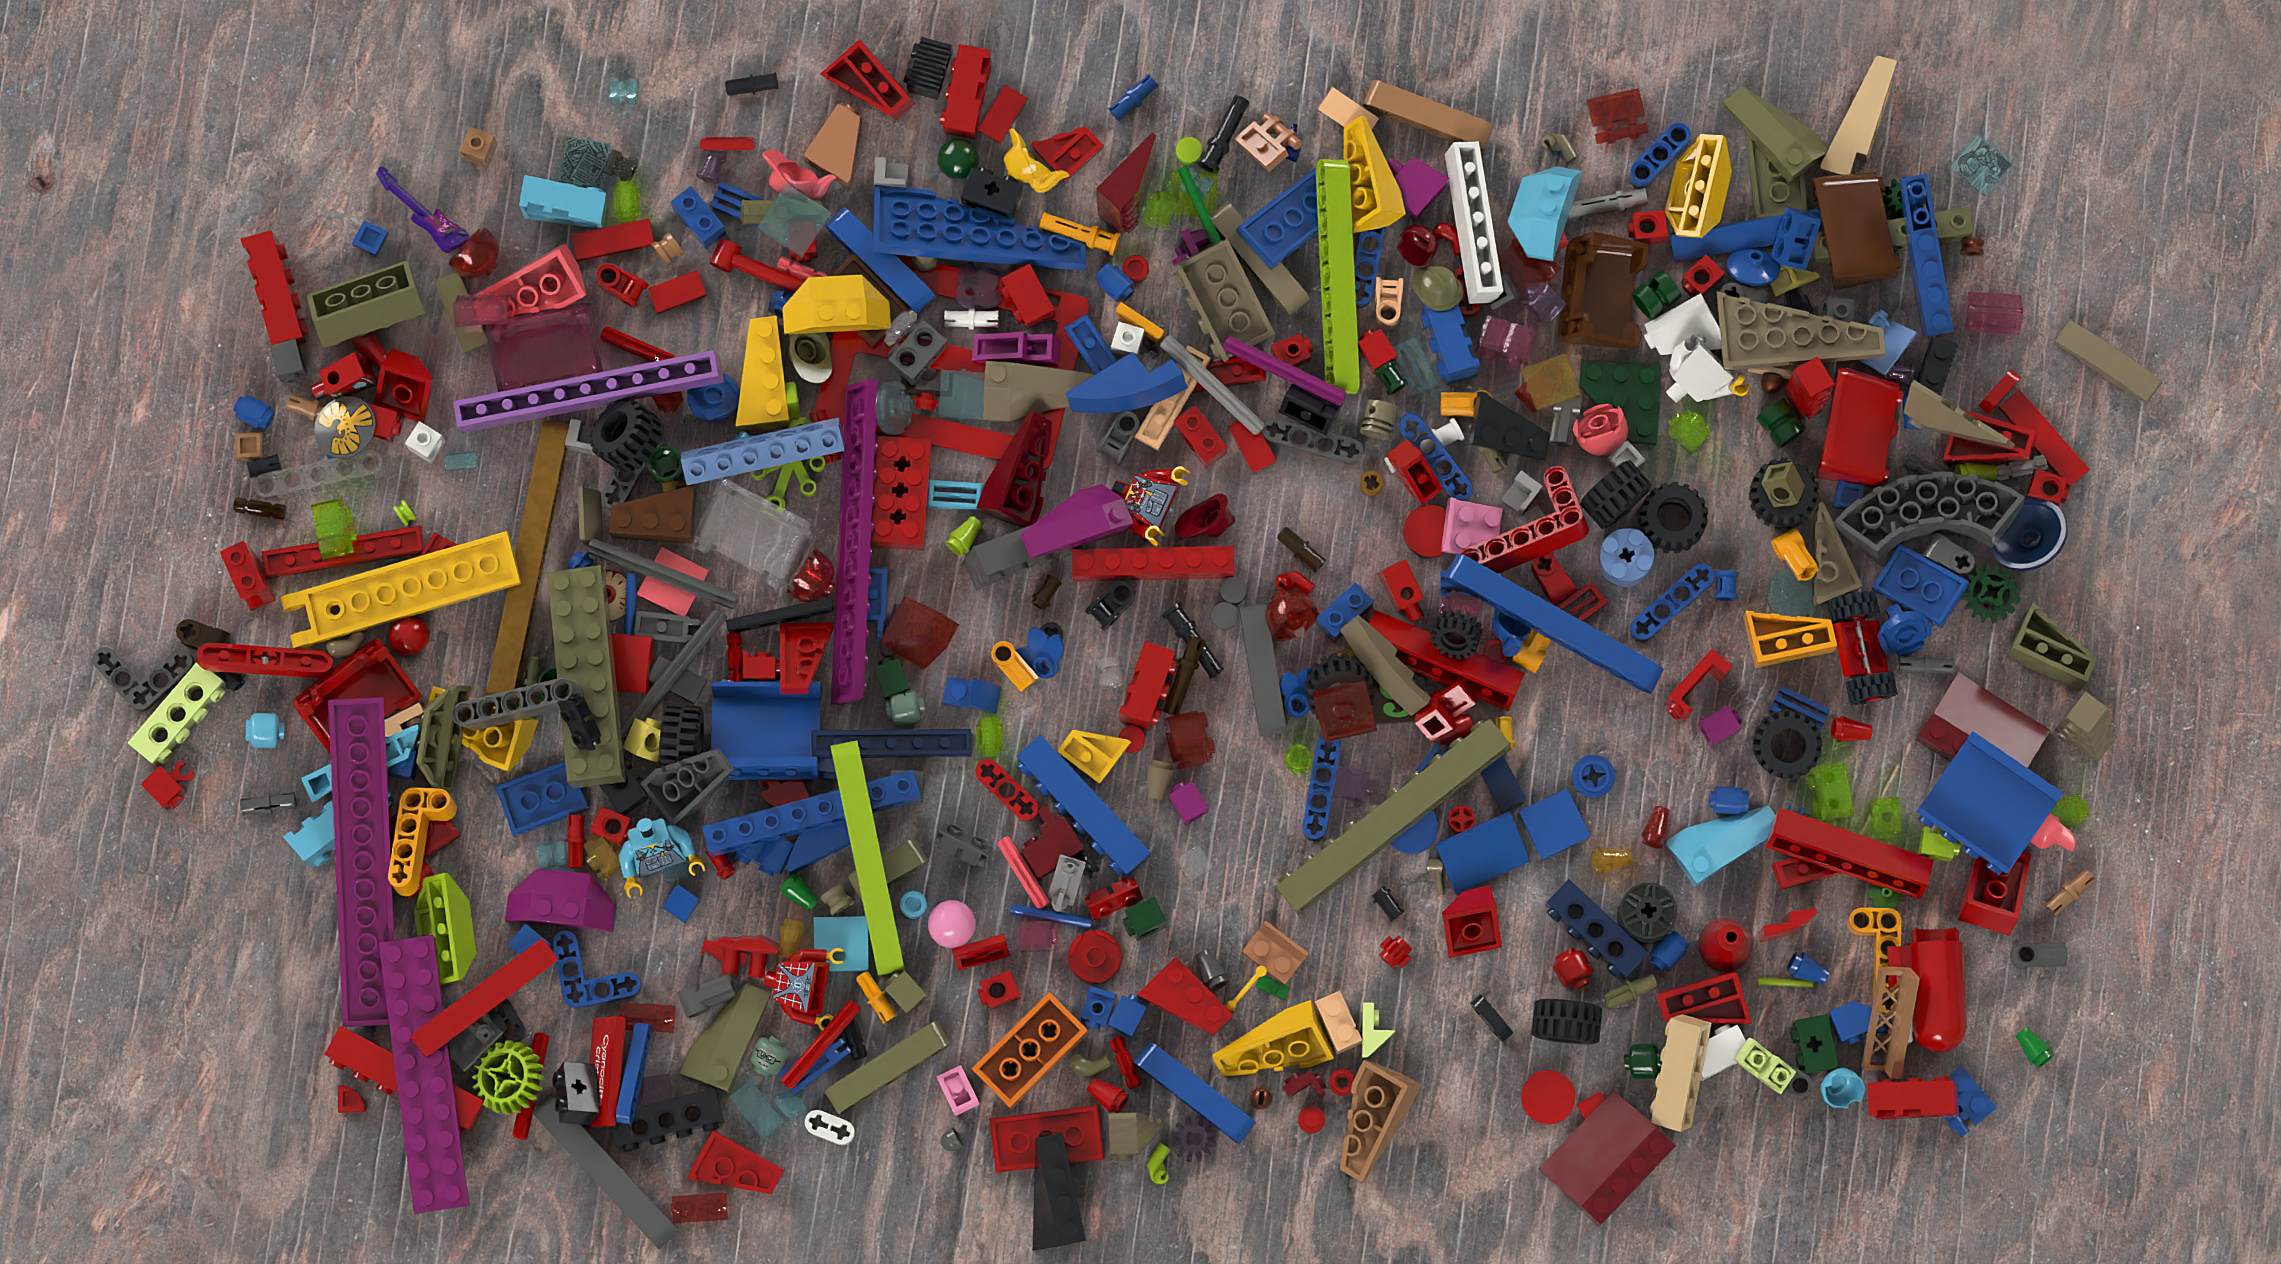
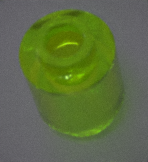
(626, 201)
(989, 736)

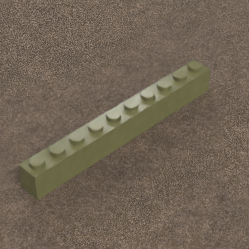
(1394, 816)

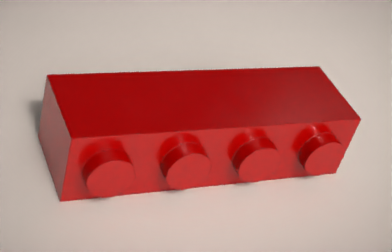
(1809, 388)

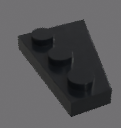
(1505, 430)

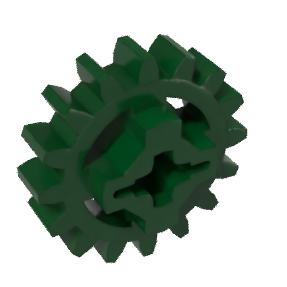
(1996, 603)

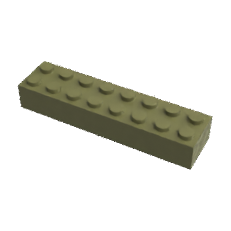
(587, 658)

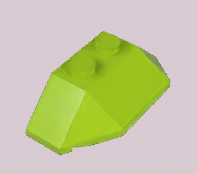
(446, 914)

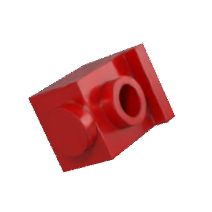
(1280, 350)
(761, 667)

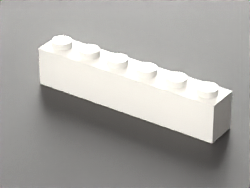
(1473, 222)

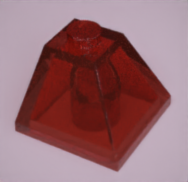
(918, 633)

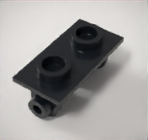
(584, 733)

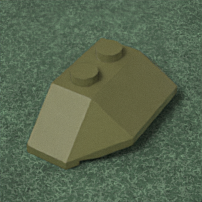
(441, 738)

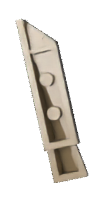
(1862, 120)

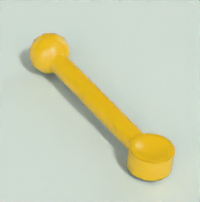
(1260, 971)

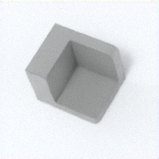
(890, 173)
(579, 437)
(1522, 493)

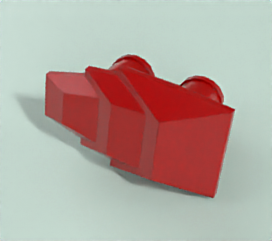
(757, 945)

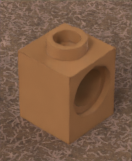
(478, 147)

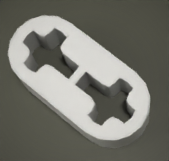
(827, 1134)

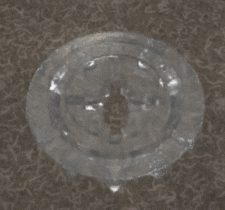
(899, 327)

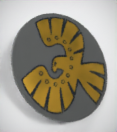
(345, 427)

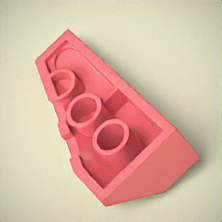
(543, 284)

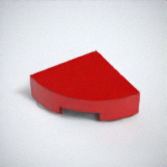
(349, 1101)

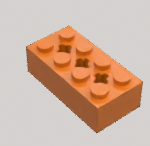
(1030, 1032)

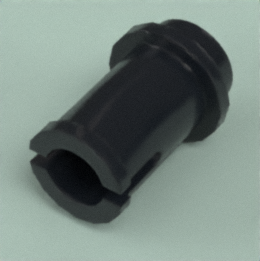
(262, 466)
(233, 680)
(1387, 903)

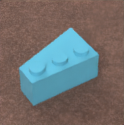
(563, 203)

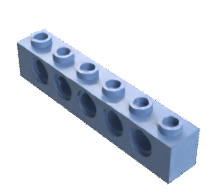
(762, 451)

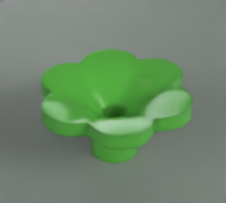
(1882, 900)

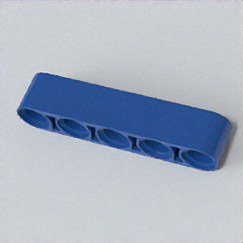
(887, 267)
(1194, 1092)

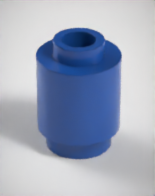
(1115, 283)
(254, 412)
(1729, 800)
(1668, 951)

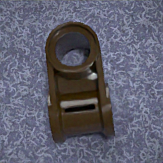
(203, 635)

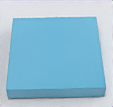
(845, 933)

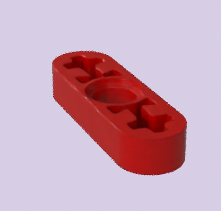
(997, 771)

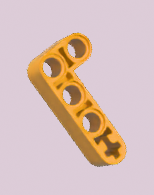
(416, 840)
(1881, 935)

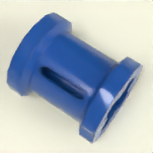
(1726, 585)

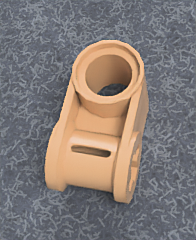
(1388, 297)

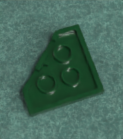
(1627, 386)

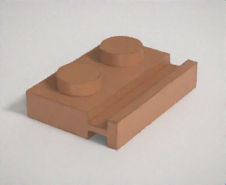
(1275, 952)

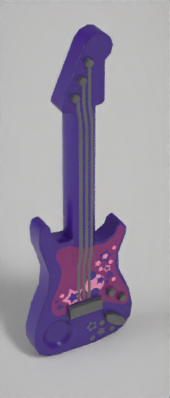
(444, 232)

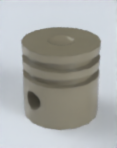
(1378, 419)

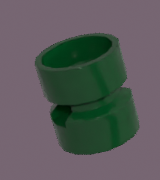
(1656, 294)
(1779, 421)
(665, 465)

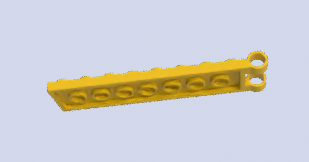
(405, 589)

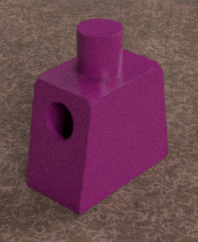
(1418, 185)

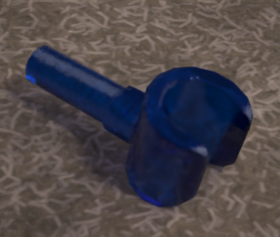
(1292, 153)

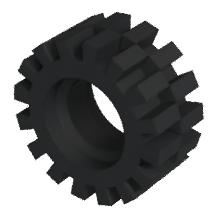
(1460, 624)

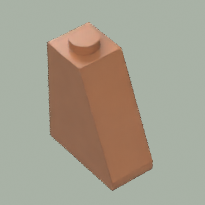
(837, 145)

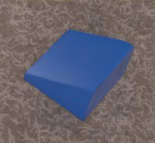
(681, 903)

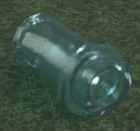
(460, 461)

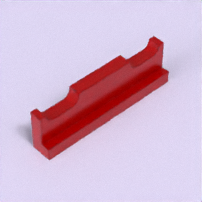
(718, 952)

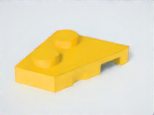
(1093, 752)

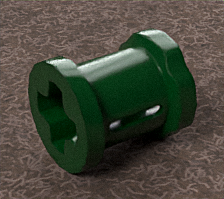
(1391, 377)

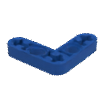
(588, 987)

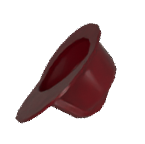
(1206, 518)

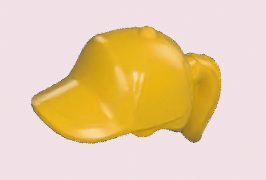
(1026, 169)

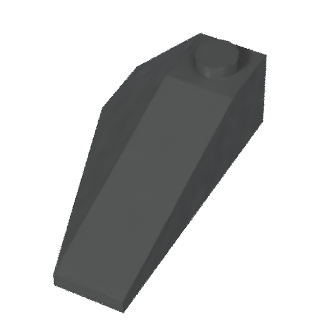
(687, 784)

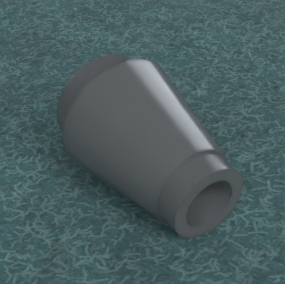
(1211, 971)

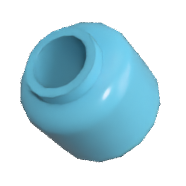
(264, 730)

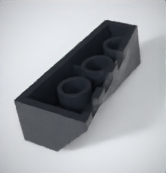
(1056, 1206)

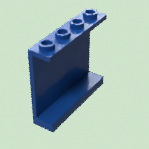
(765, 730)
(1989, 803)

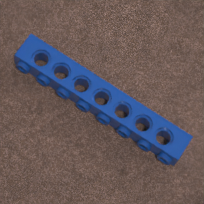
(805, 815)

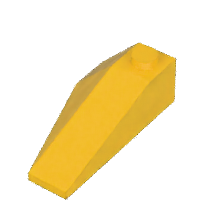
(1374, 191)
(499, 744)
(1284, 1040)

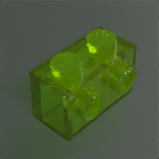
(333, 528)
(1831, 792)

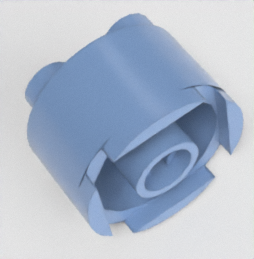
(1617, 570)

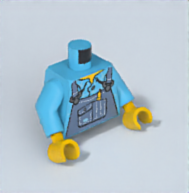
(655, 847)

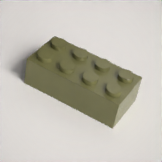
(365, 304)

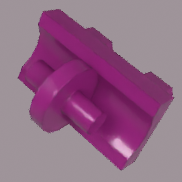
(1192, 242)

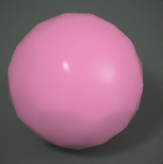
(951, 924)

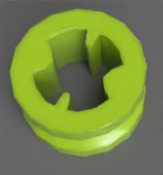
(404, 513)

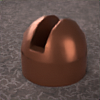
(1771, 383)
(1255, 1098)

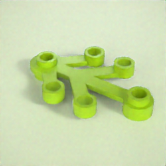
(787, 470)

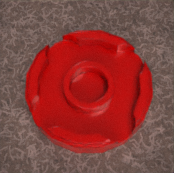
(1425, 530)
(1095, 957)
(1548, 1097)

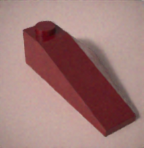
(1016, 481)

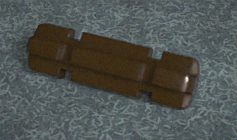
(259, 508)

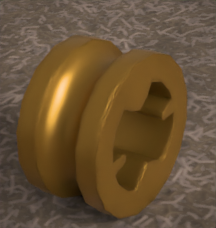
(1379, 481)

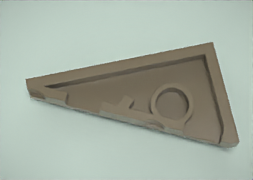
(1835, 570)

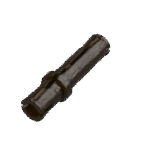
(1183, 677)

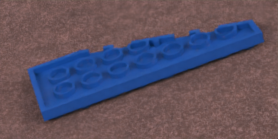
(929, 226)

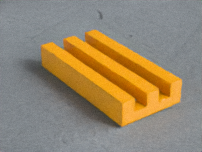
(1133, 318)

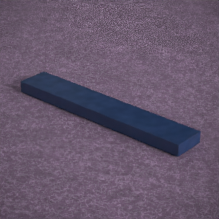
(895, 743)

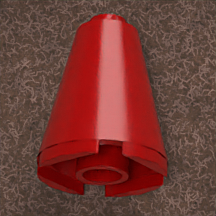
(1719, 952)

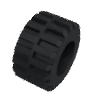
(626, 435)
(1615, 494)
(1679, 496)
(1784, 516)
(1336, 670)
(680, 733)
(1811, 744)
(1566, 1021)

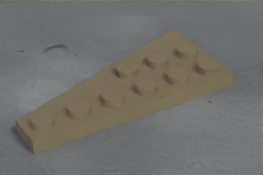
(1782, 336)

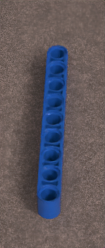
(1554, 623)

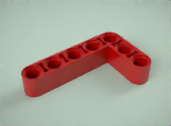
(1539, 536)

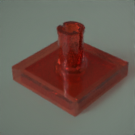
(1344, 711)

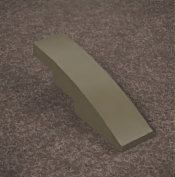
(2108, 361)
(1380, 660)

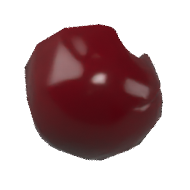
(1417, 245)

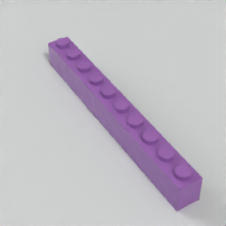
(588, 391)

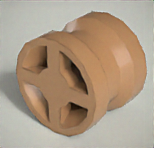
(667, 248)

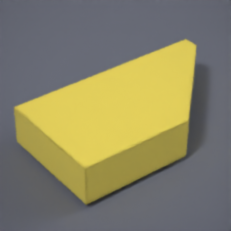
(1790, 279)

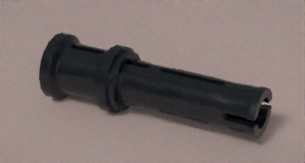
(1219, 144)
(1186, 627)

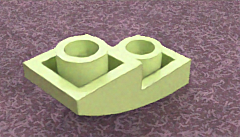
(1764, 1065)

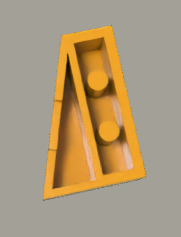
(1787, 638)

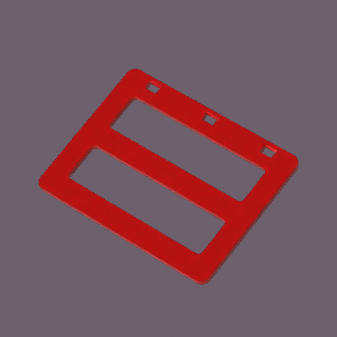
(943, 433)

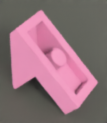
(957, 1090)

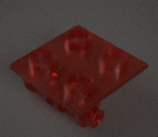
(1525, 269)

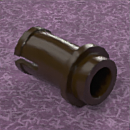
(1046, 592)

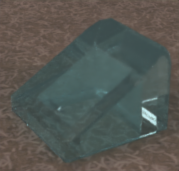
(676, 872)
(790, 1105)

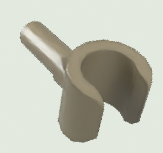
(1435, 866)

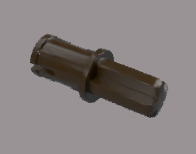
(1301, 549)

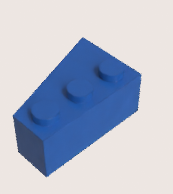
(1450, 344)

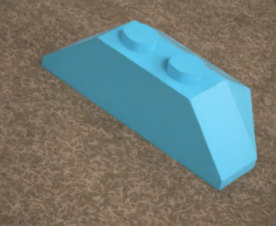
(1543, 210)

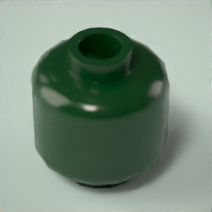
(1643, 1061)

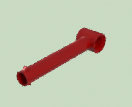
(728, 256)

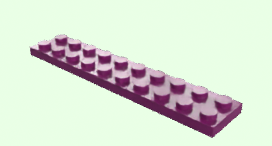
(423, 1083)

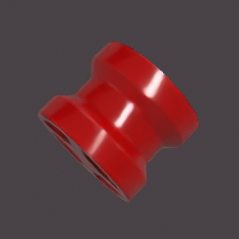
(1461, 815)

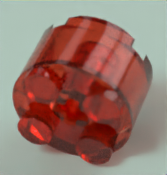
(1188, 739)

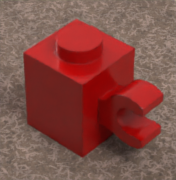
(165, 786)

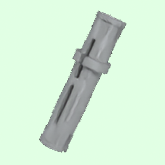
(1616, 201)

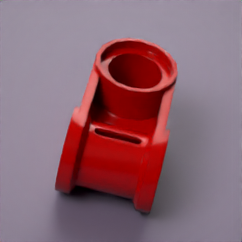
(625, 287)
(1555, 581)

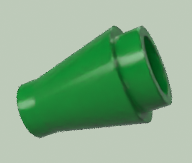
(799, 892)
(2035, 1048)

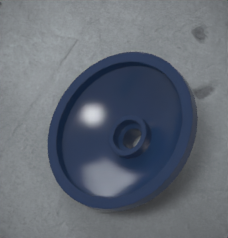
(2039, 522)

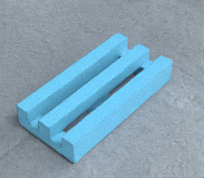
(963, 496)

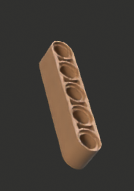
(1426, 114)

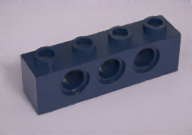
(1592, 914)

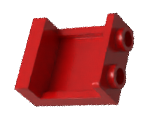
(247, 575)
(1711, 663)

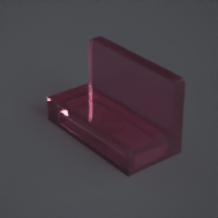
(1994, 313)

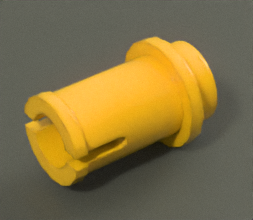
(1504, 725)

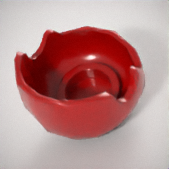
(408, 636)

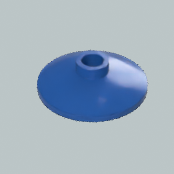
(1753, 267)

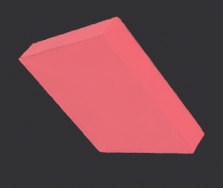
(669, 597)

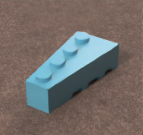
(316, 836)

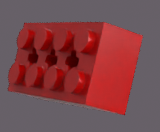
(913, 505)

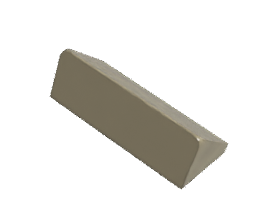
(589, 515)

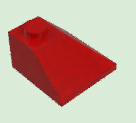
(404, 386)
(1472, 923)

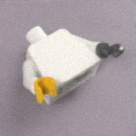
(1701, 373)

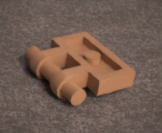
(1262, 146)

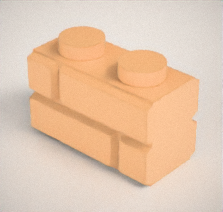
(1338, 1022)

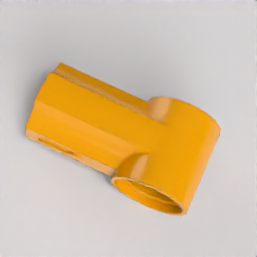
(1458, 403)
(1793, 550)
(1532, 652)
(1015, 668)

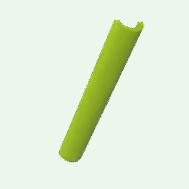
(1784, 982)

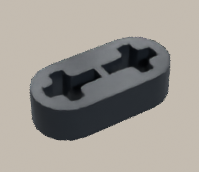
(1491, 1018)
(514, 1019)

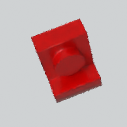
(1438, 715)
(783, 793)

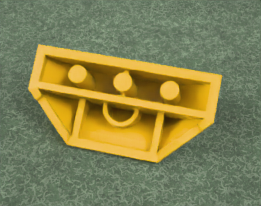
(1699, 187)
(836, 306)

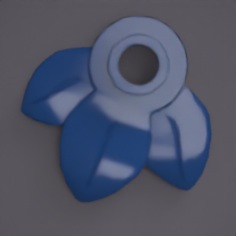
(1041, 650)
(1292, 689)

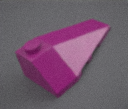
(1080, 519)

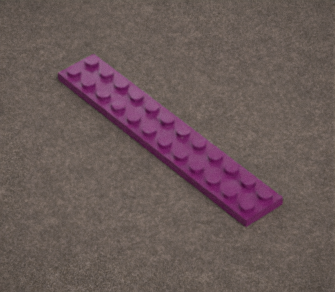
(854, 543)
(361, 855)

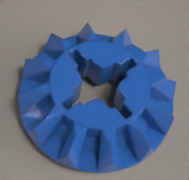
(1599, 765)

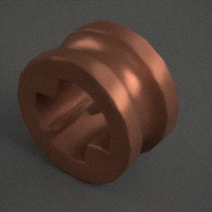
(1972, 247)

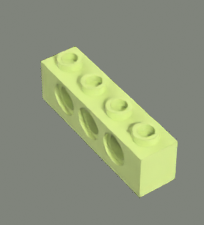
(162, 718)

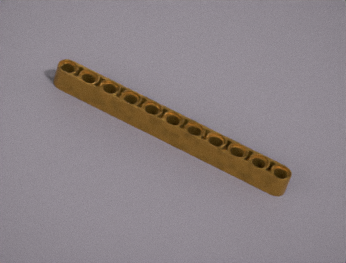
(530, 558)

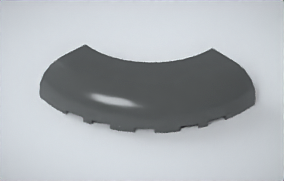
(1929, 506)

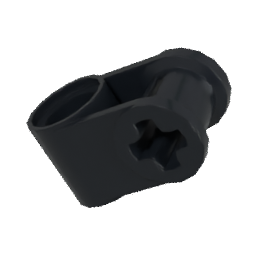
(1110, 605)

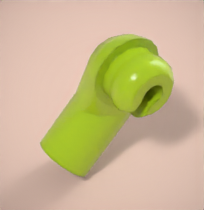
(1156, 1166)

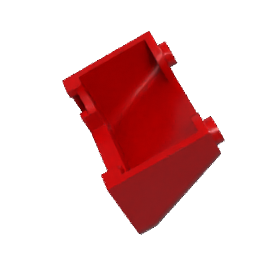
(1859, 428)
(365, 674)

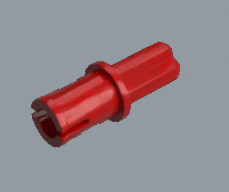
(575, 841)

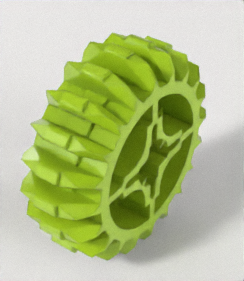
(513, 1055)

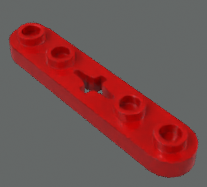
(248, 660)

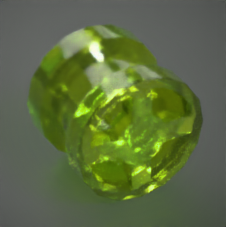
(1299, 763)

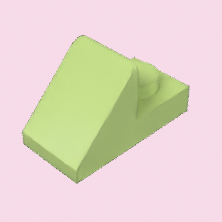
(1371, 1038)

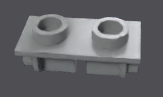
(1065, 882)

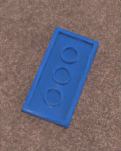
(1283, 222)

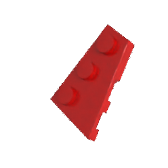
(801, 653)

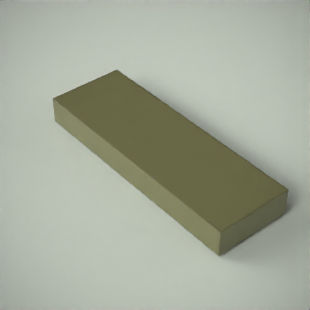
(470, 337)

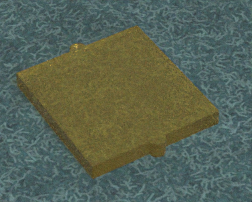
(1550, 382)

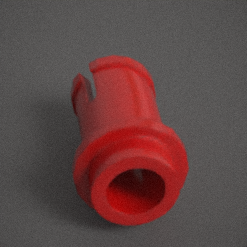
(723, 865)

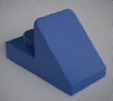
(972, 694)

